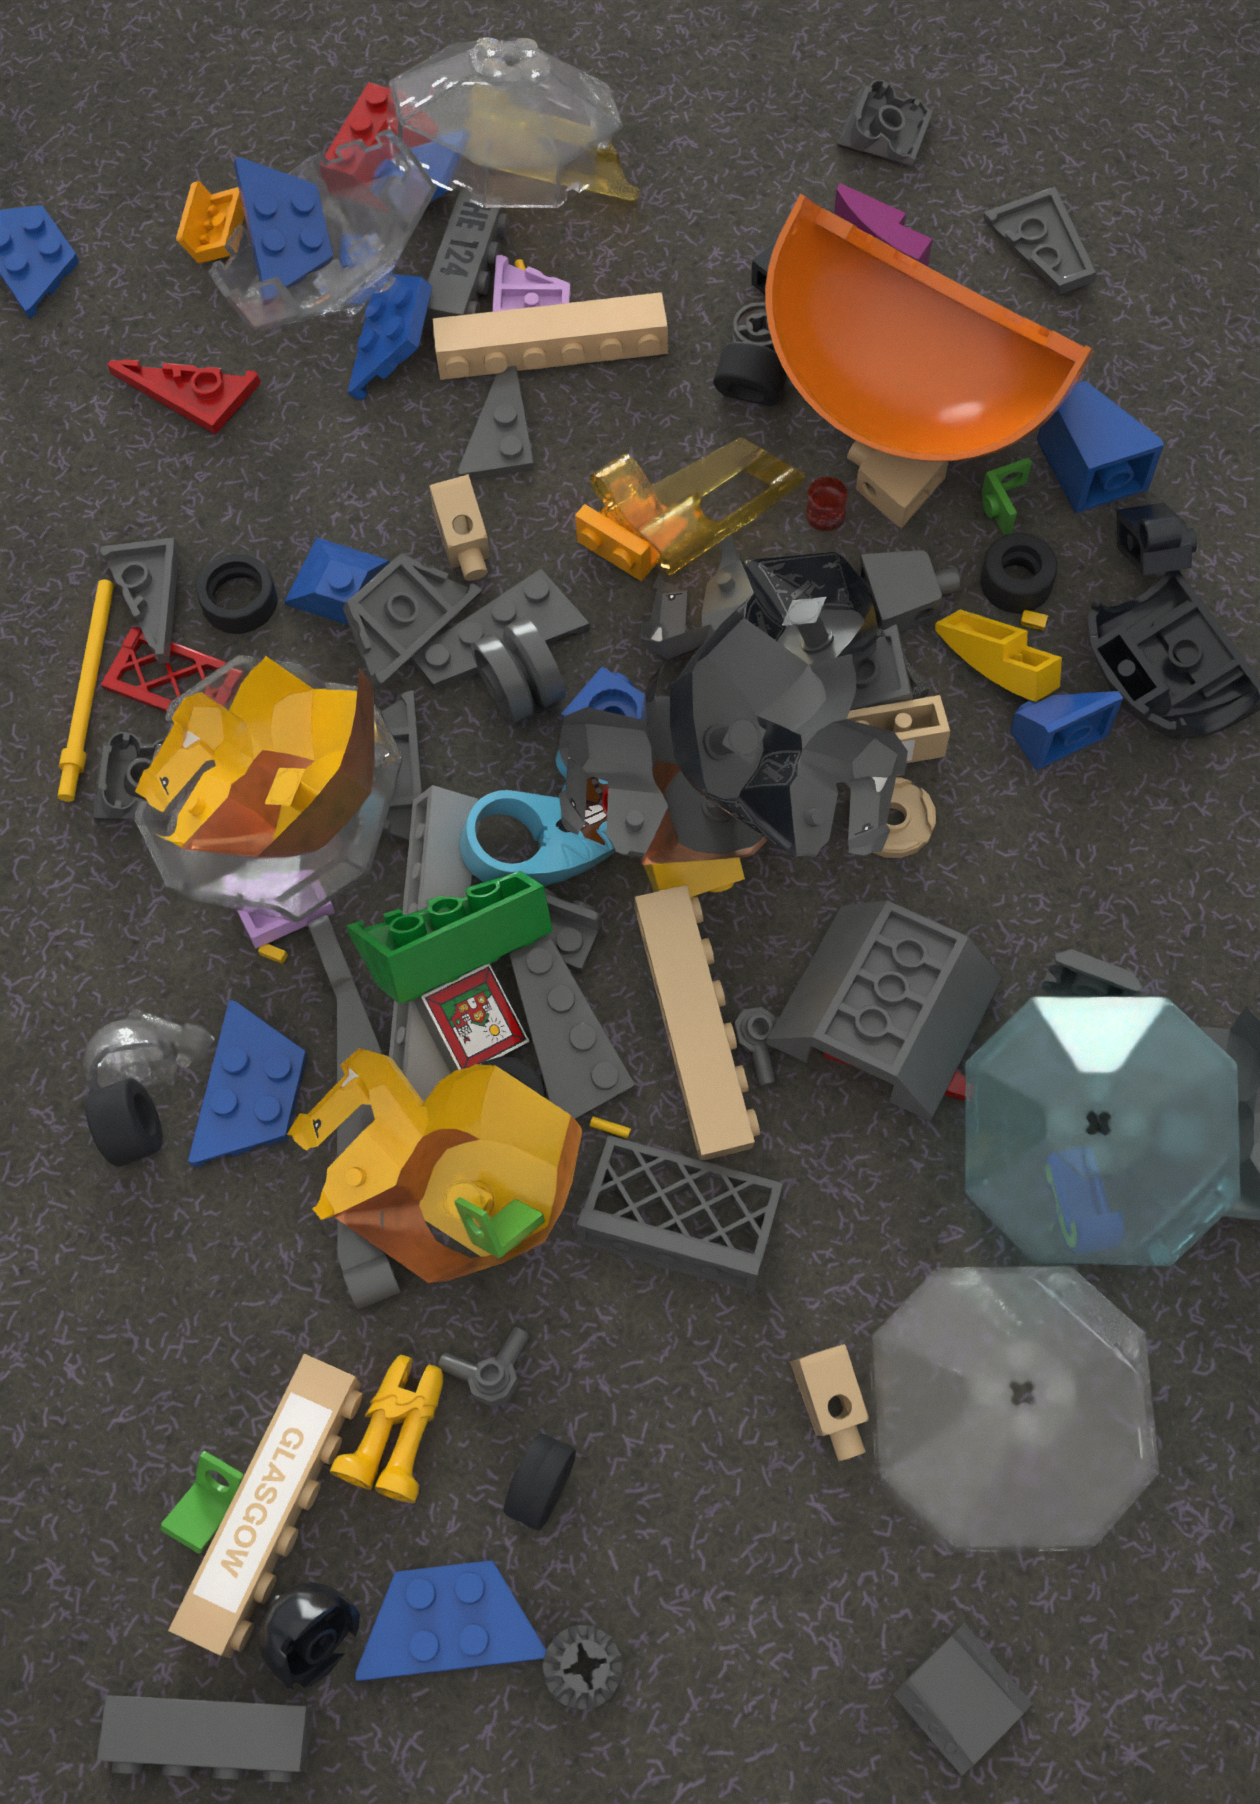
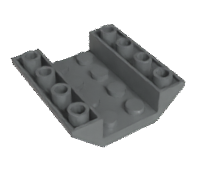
(890, 1000)

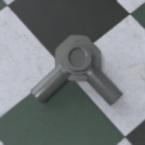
(751, 1033)
(491, 1379)

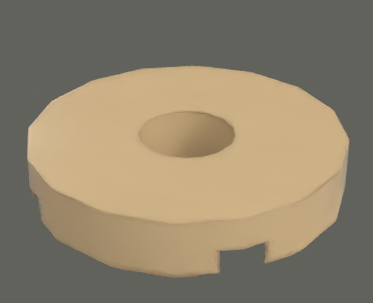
(918, 823)

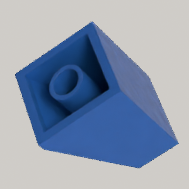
(1098, 449)

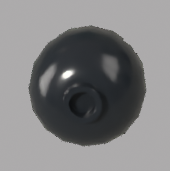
(303, 1632)

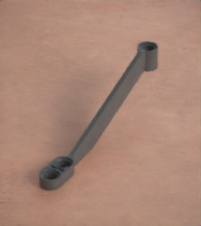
(364, 1265)

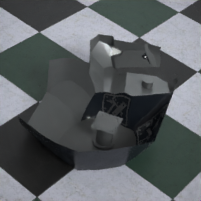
(818, 591)
(775, 738)

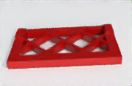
(140, 693)

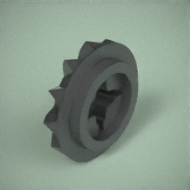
(571, 1688)

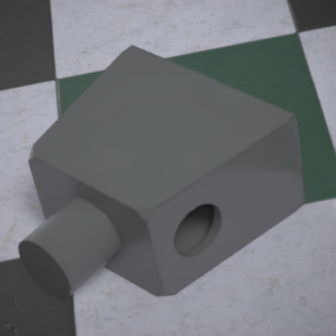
(905, 587)

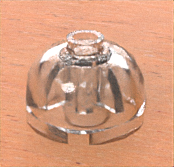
(129, 1050)

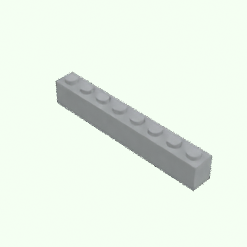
(432, 871)

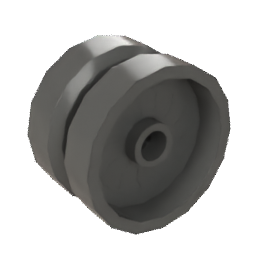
(518, 670)

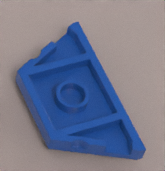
(282, 222)
(32, 255)
(389, 331)
(248, 1088)
(447, 1623)

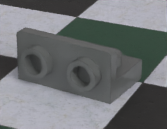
(574, 930)

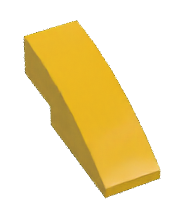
(1001, 654)

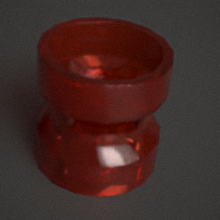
(826, 504)

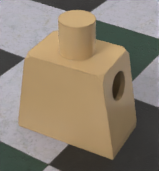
(895, 482)
(461, 526)
(820, 1379)

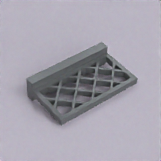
(668, 1248)

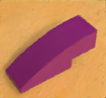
(881, 222)

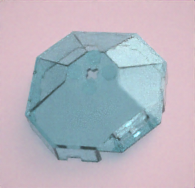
(1098, 1197)

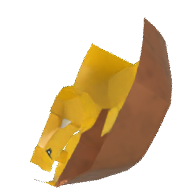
(285, 768)
(470, 1139)

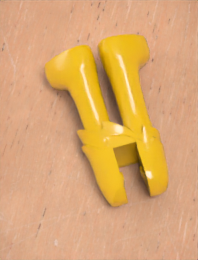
(391, 1407)

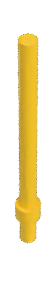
(73, 757)

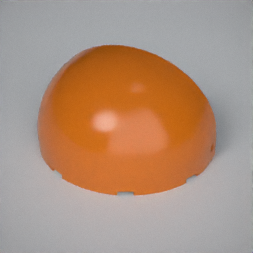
(905, 350)

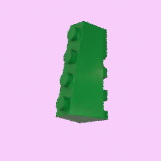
(452, 935)

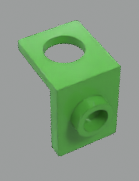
(994, 498)
(503, 1230)
(203, 1506)

